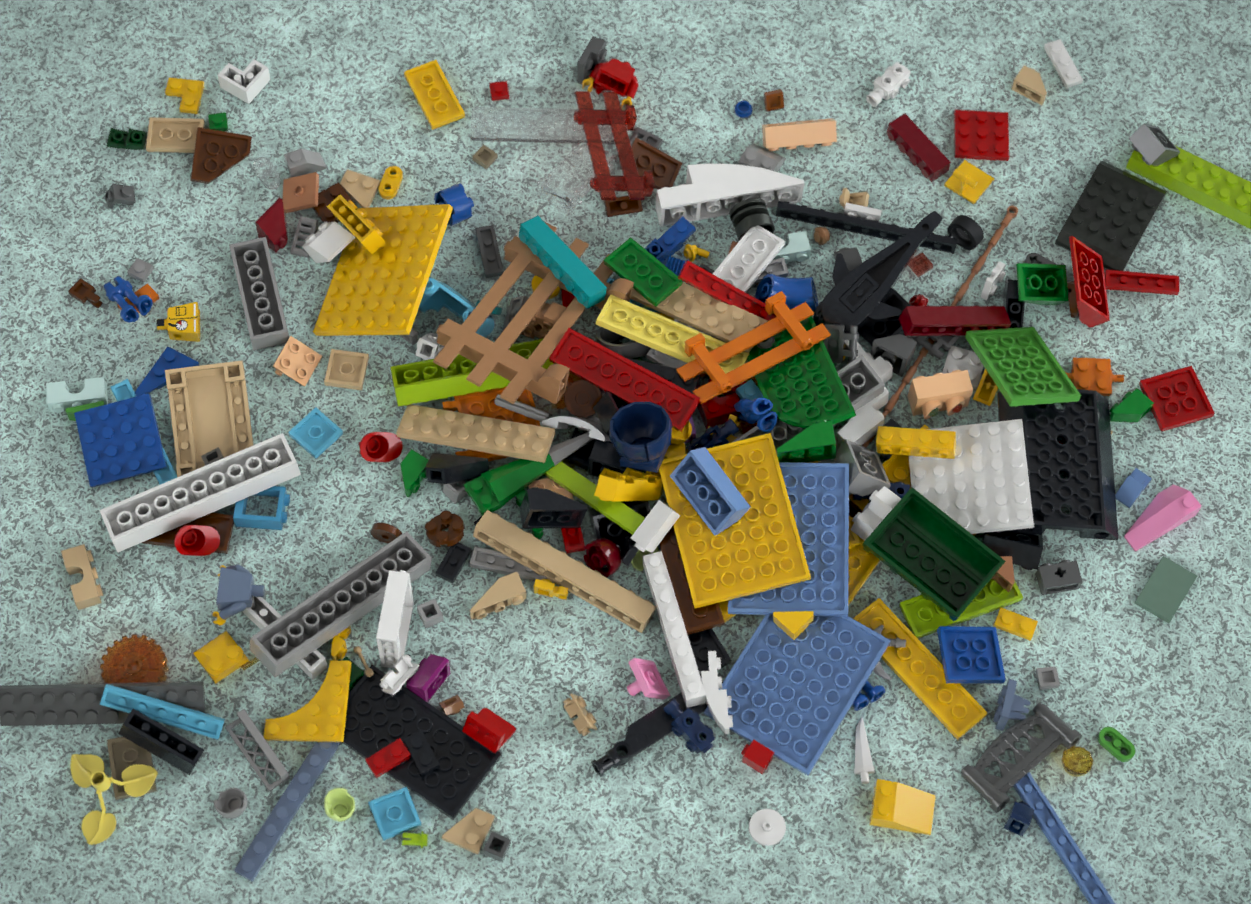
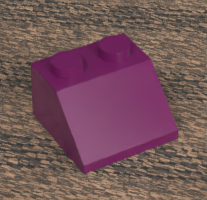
(429, 676)

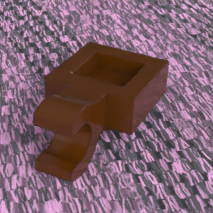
(84, 291)

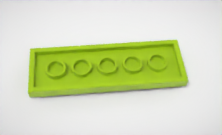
(925, 617)

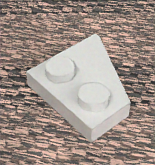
(990, 284)

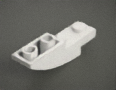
(716, 699)

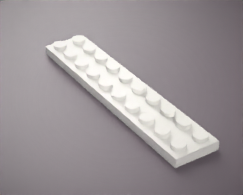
(739, 269)

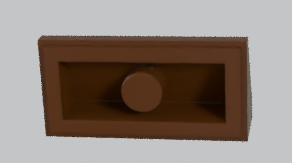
(622, 206)

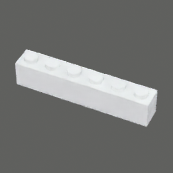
(263, 614)

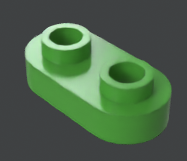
(1116, 744)

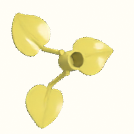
(89, 771)

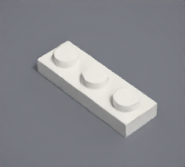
(1063, 63)

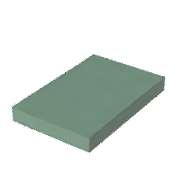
(1165, 589)

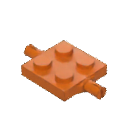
(1093, 375)

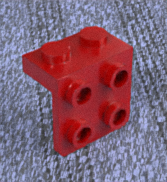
(488, 729)

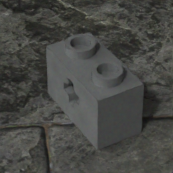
(1051, 583)

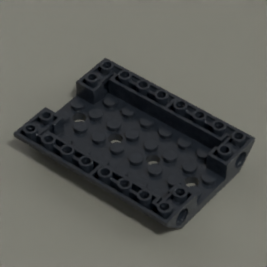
(1084, 458)

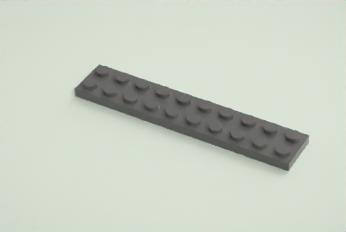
(81, 702)

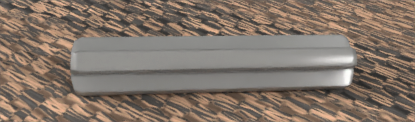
(523, 409)

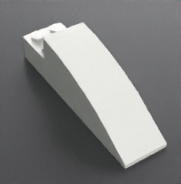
(718, 187)

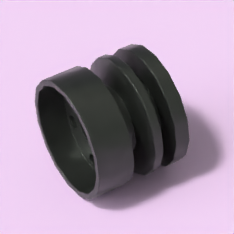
(750, 214)

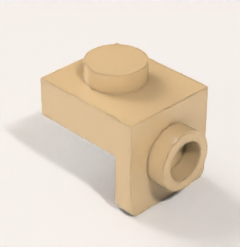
(854, 198)

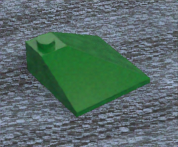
(810, 445)

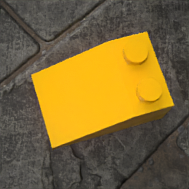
(902, 807)

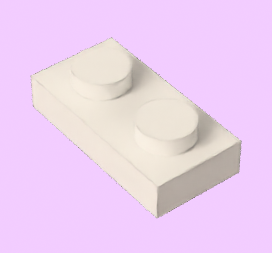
(862, 211)

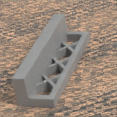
(262, 744)

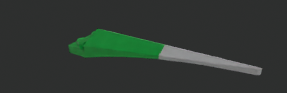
(503, 483)

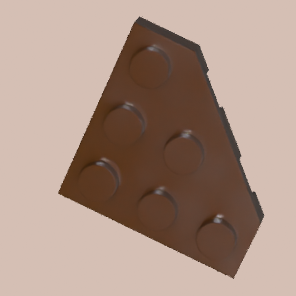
(217, 153)

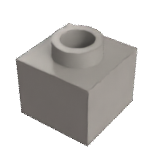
(427, 608)

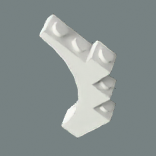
(868, 417)

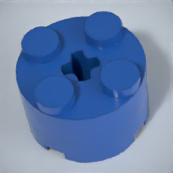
(457, 198)

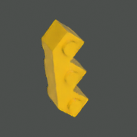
(629, 486)

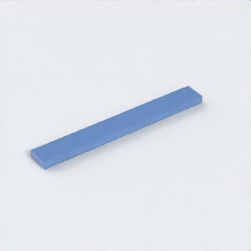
(1062, 842)

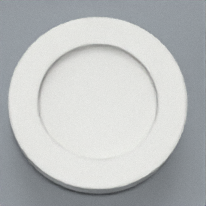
(767, 827)

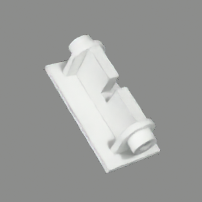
(392, 681)

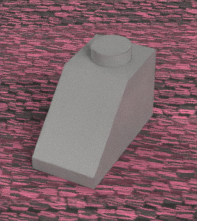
(304, 162)

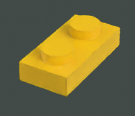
(1015, 624)

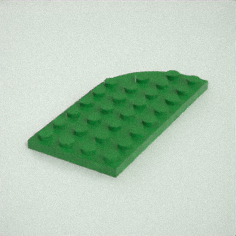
(804, 385)

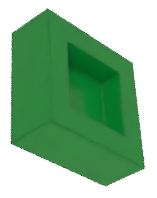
(218, 121)

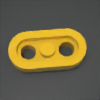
(391, 181)

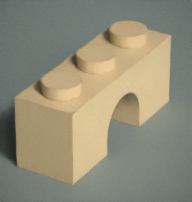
(86, 592)

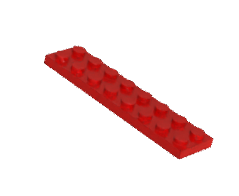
(622, 377)

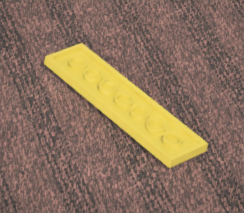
(657, 331)

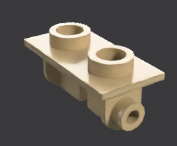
(577, 707)

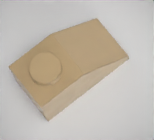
(1030, 85)

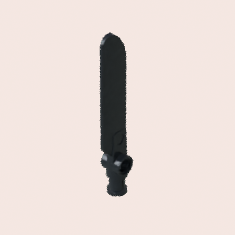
(642, 735)

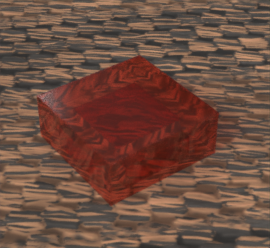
(920, 264)

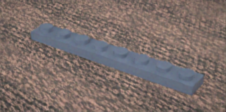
(285, 809)

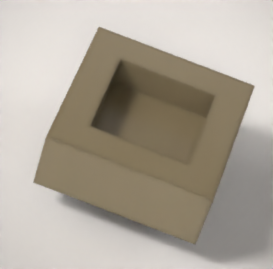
(484, 156)

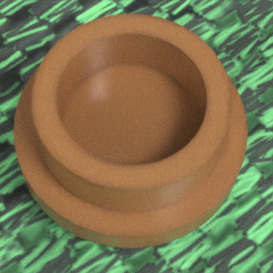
(821, 235)

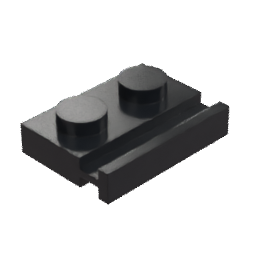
(581, 456)

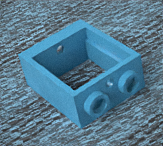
(263, 522)

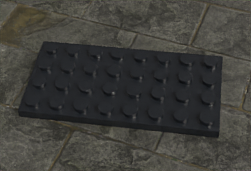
(380, 718)

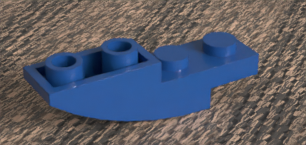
(671, 240)

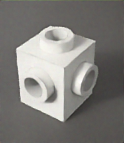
(428, 347)

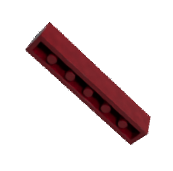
(952, 319)

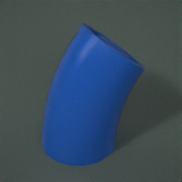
(795, 289)

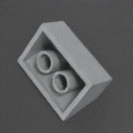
(865, 468)

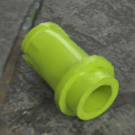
(417, 839)

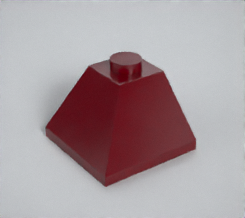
(273, 226)

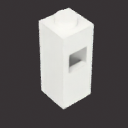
(654, 527)

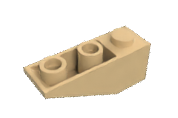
(502, 593)

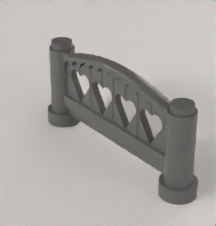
(994, 787)

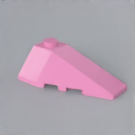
(1162, 515)

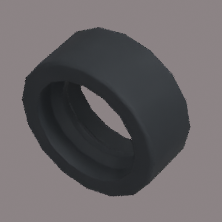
(972, 228)

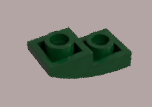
(126, 140)

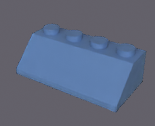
(709, 490)

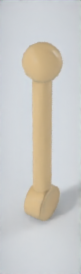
(369, 672)

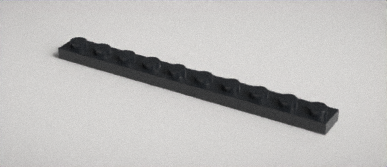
(860, 225)

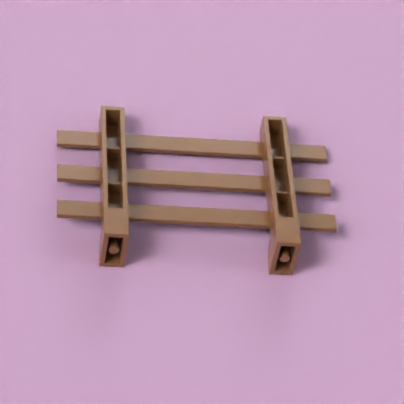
(496, 355)

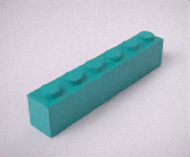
(562, 262)

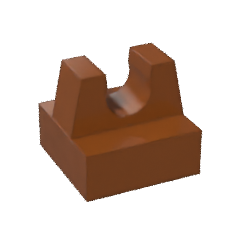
(774, 100)

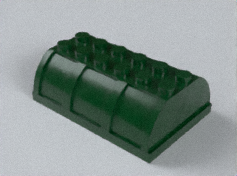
(933, 553)

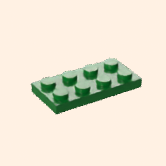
(649, 275)

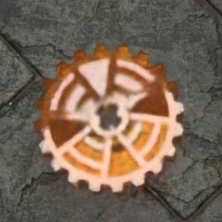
(144, 653)

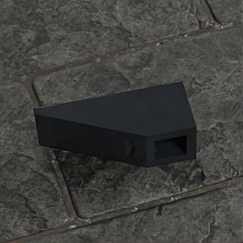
(1013, 306)
(454, 468)

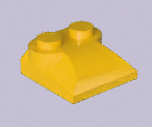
(221, 657)

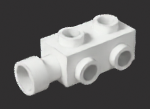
(896, 76)

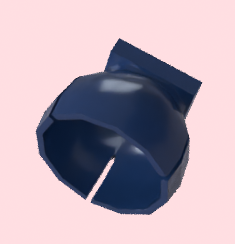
(641, 435)

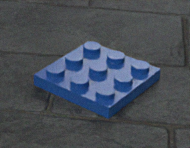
(971, 655)

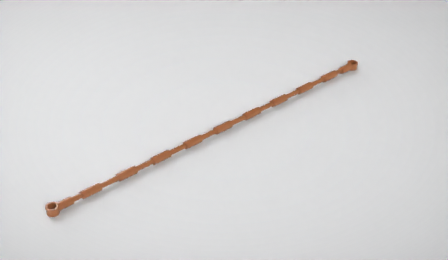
(959, 295)

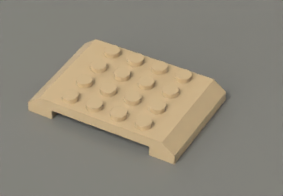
(208, 412)

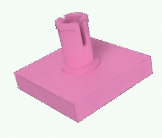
(648, 680)

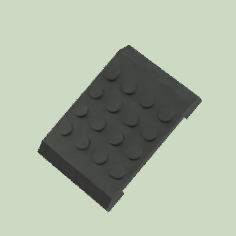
(1112, 215)

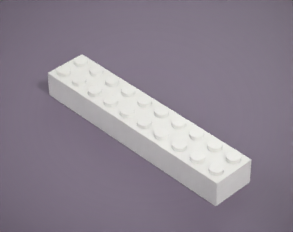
(200, 492)

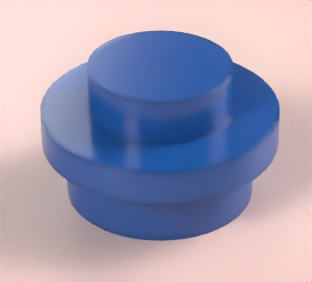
(743, 109)

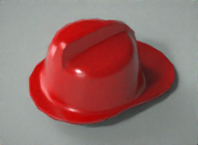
(380, 447)
(196, 540)

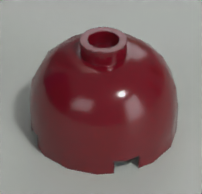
(602, 553)

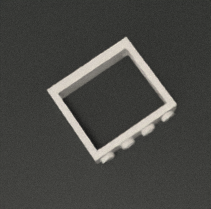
(395, 618)

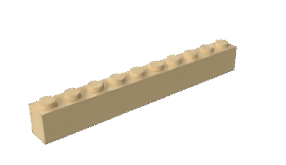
(564, 571)

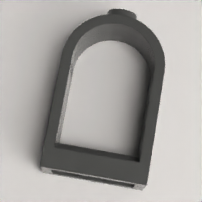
(628, 350)

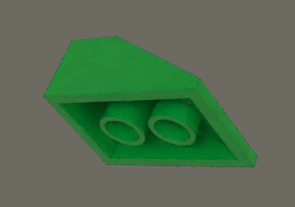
(1042, 283)

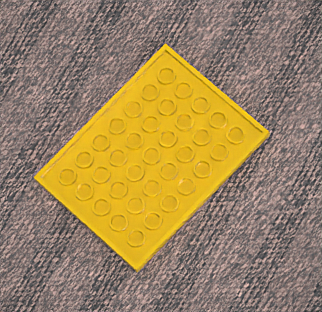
(384, 289)
(757, 550)

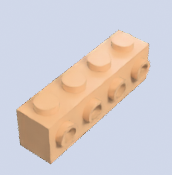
(799, 133)

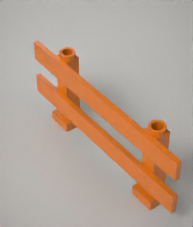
(710, 361)

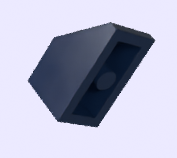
(1019, 818)

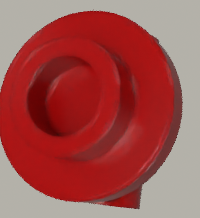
(918, 300)

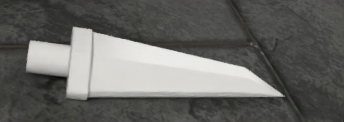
(863, 758)

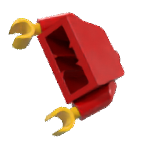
(616, 77)

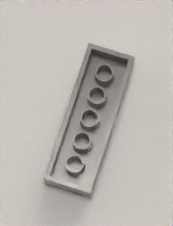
(259, 293)

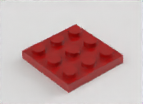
(981, 135)
(1177, 398)

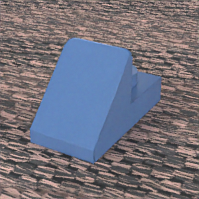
(1132, 487)

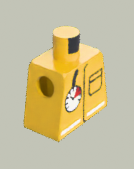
(182, 322)

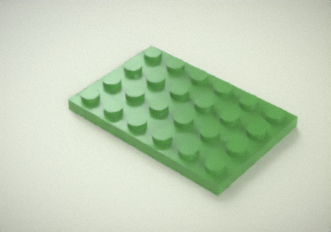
(1022, 366)

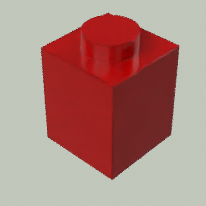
(757, 756)

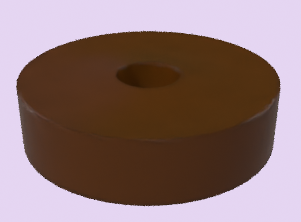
(385, 532)

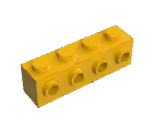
(356, 224)
(916, 442)

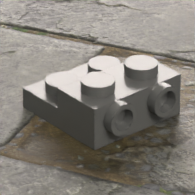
(592, 55)

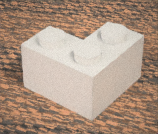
(244, 83)
(874, 512)

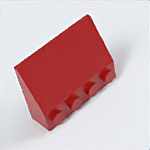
(1089, 284)

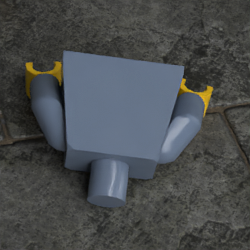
(235, 592)

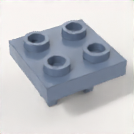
(1009, 705)

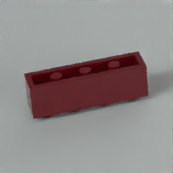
(918, 147)

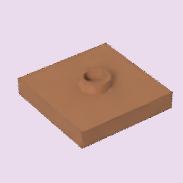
(300, 192)

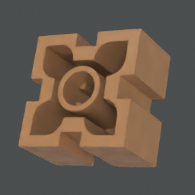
(544, 320)

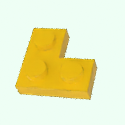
(189, 90)

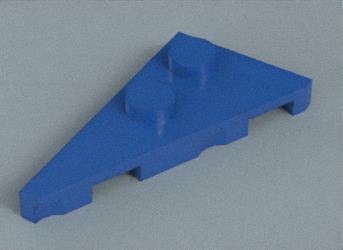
(156, 377)

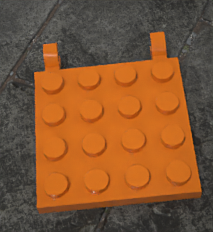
(484, 405)

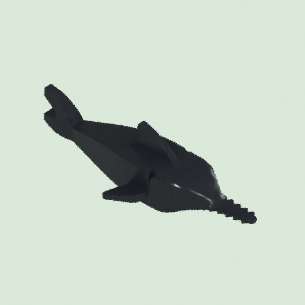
(864, 289)

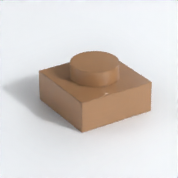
(452, 705)

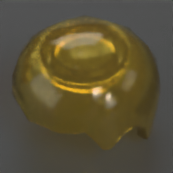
(1077, 761)

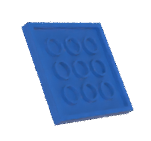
(120, 440)

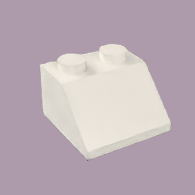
(327, 242)

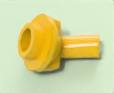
(691, 251)

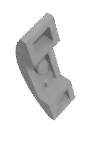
(562, 422)

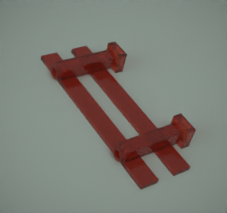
(620, 122)

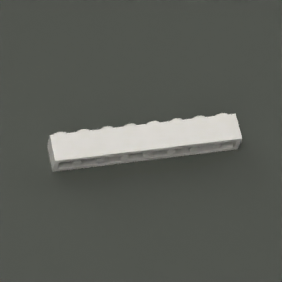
(674, 630)

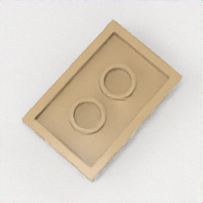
(172, 134)

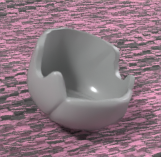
(231, 803)

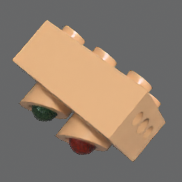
(940, 393)

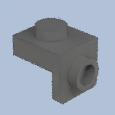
(120, 194)

